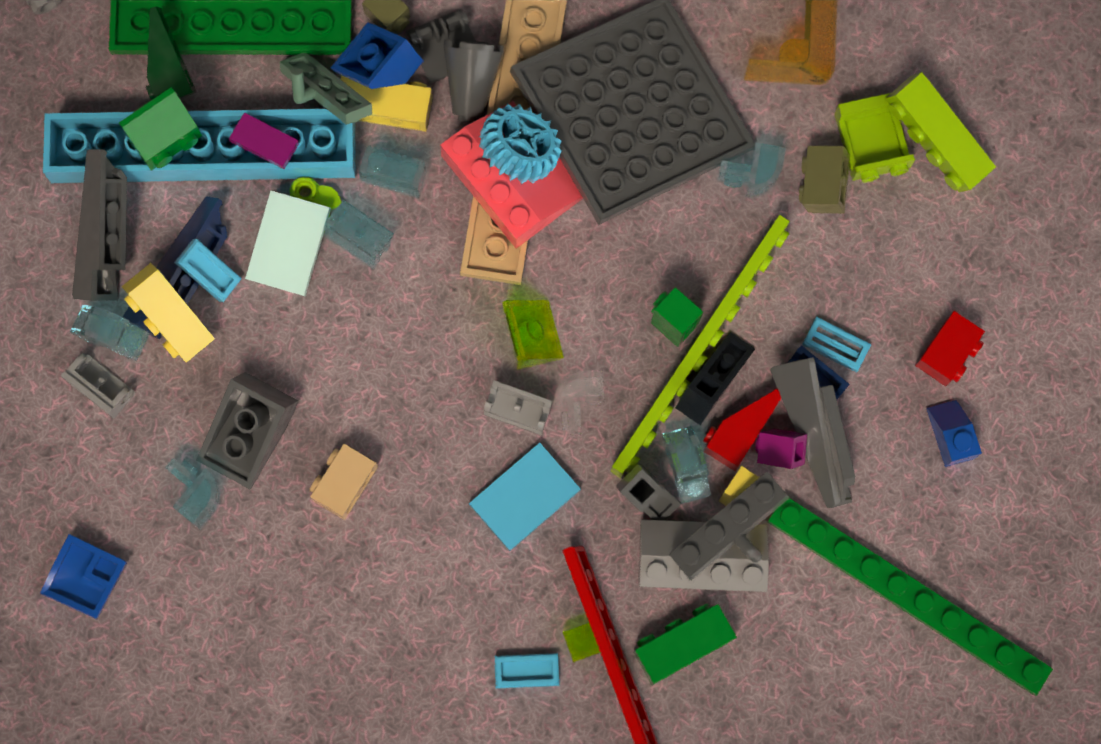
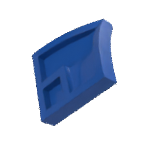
(83, 577)

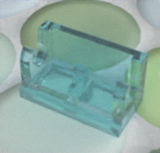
(358, 234)

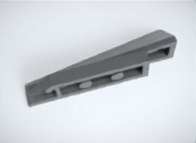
(101, 230)
(817, 414)

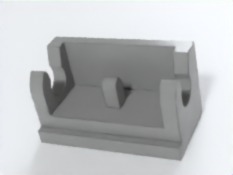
(98, 385)
(517, 407)

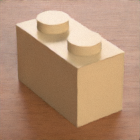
(343, 481)

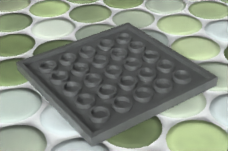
(633, 109)

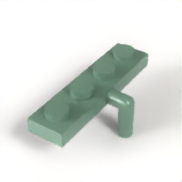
(314, 81)

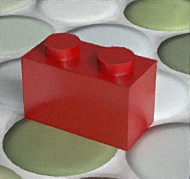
(950, 349)

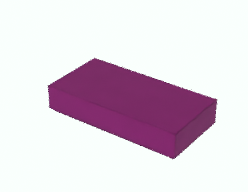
(264, 140)

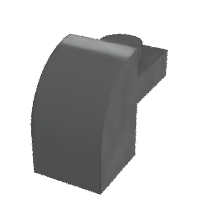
(648, 493)

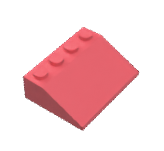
(513, 206)

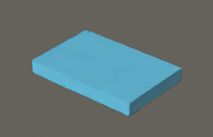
(524, 496)

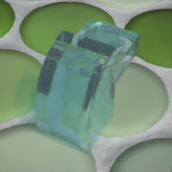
(759, 175)
(109, 331)
(687, 463)
(201, 497)

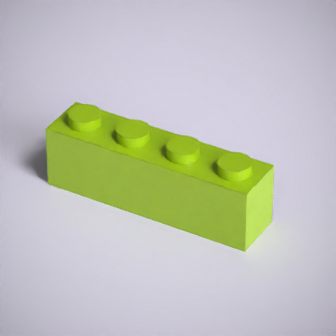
(939, 133)

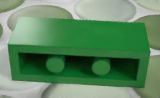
(684, 643)

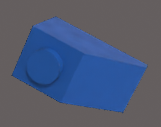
(953, 433)

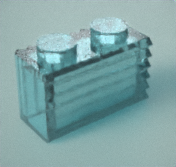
(393, 171)

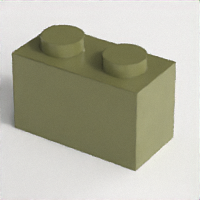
(825, 179)

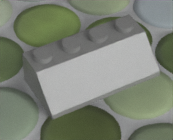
(728, 572)

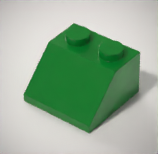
(161, 129)

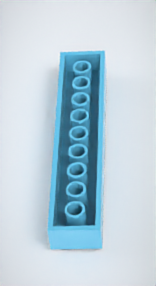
(323, 150)

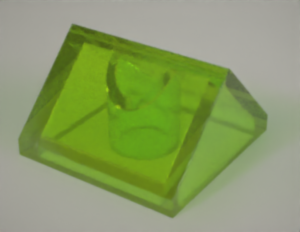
(531, 332)

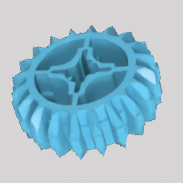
(516, 151)

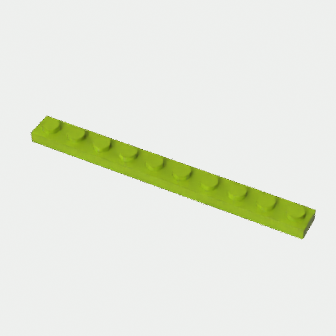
(695, 359)

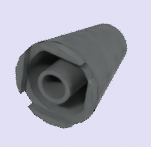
(471, 75)

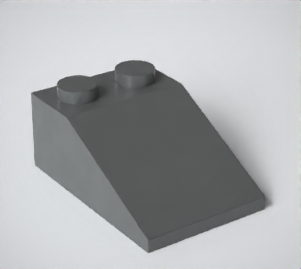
(246, 429)

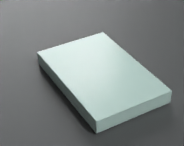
(288, 243)

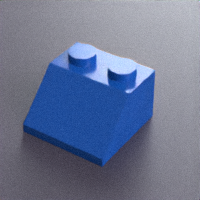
(378, 58)

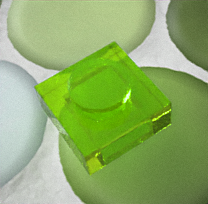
(581, 642)

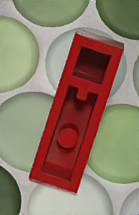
(738, 432)

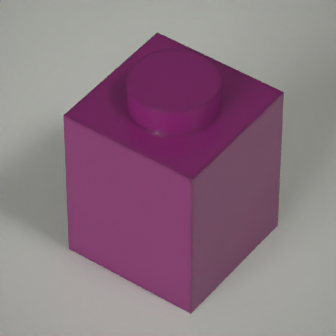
(781, 448)

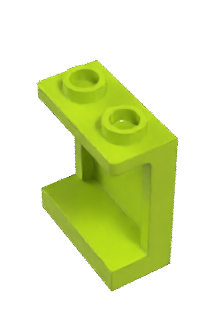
(872, 139)

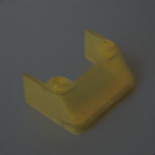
(805, 59)

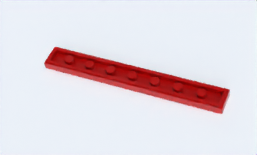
(609, 645)

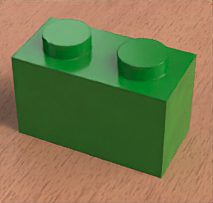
(675, 316)

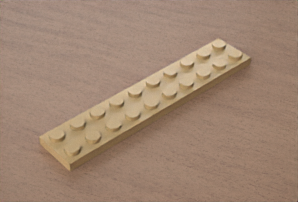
(525, 32)

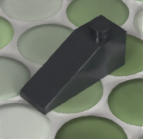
(714, 378)

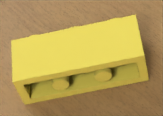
(397, 105)
(166, 313)

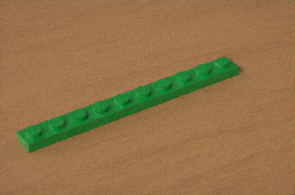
(911, 596)

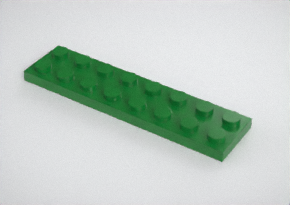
(236, 26)

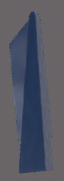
(204, 226)

